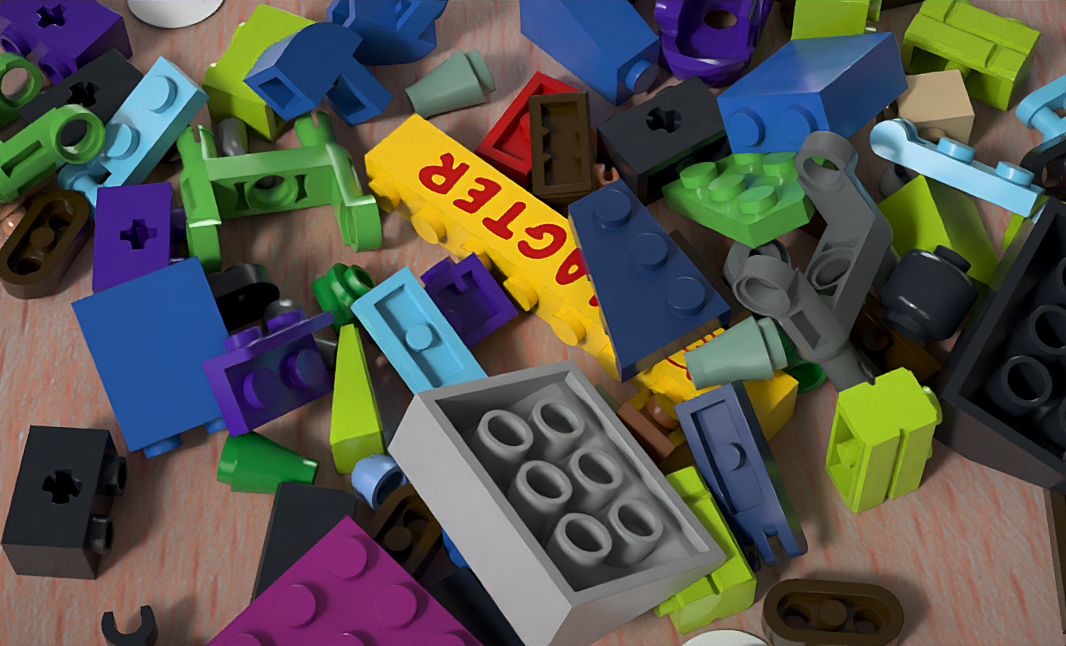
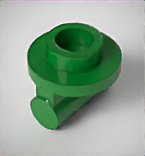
(340, 290)

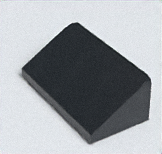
(296, 523)

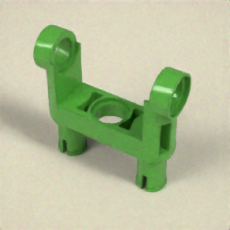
(38, 148)
(312, 174)

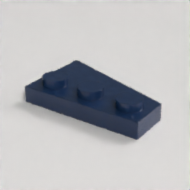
(642, 280)

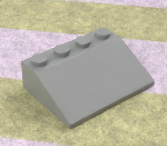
(551, 502)

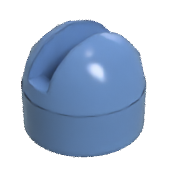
(376, 479)

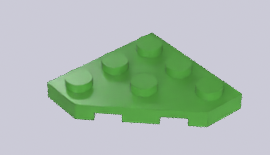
(744, 196)

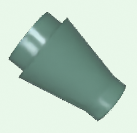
(452, 85)
(742, 352)

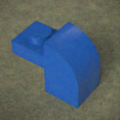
(390, 29)
(315, 68)

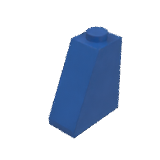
(597, 42)

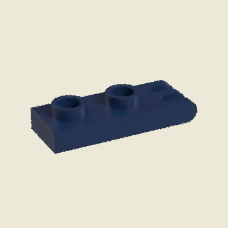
(742, 474)

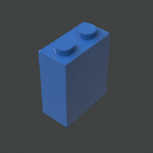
(812, 88)
(150, 351)

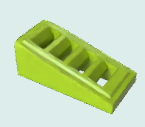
(355, 417)

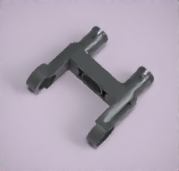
(855, 244)

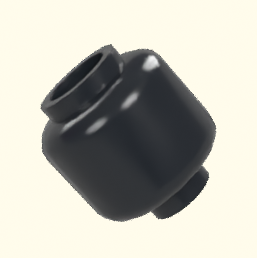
(928, 294)

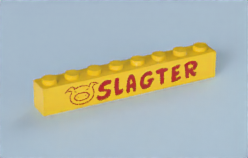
(528, 252)

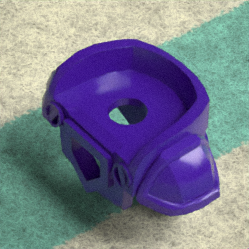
(714, 55)

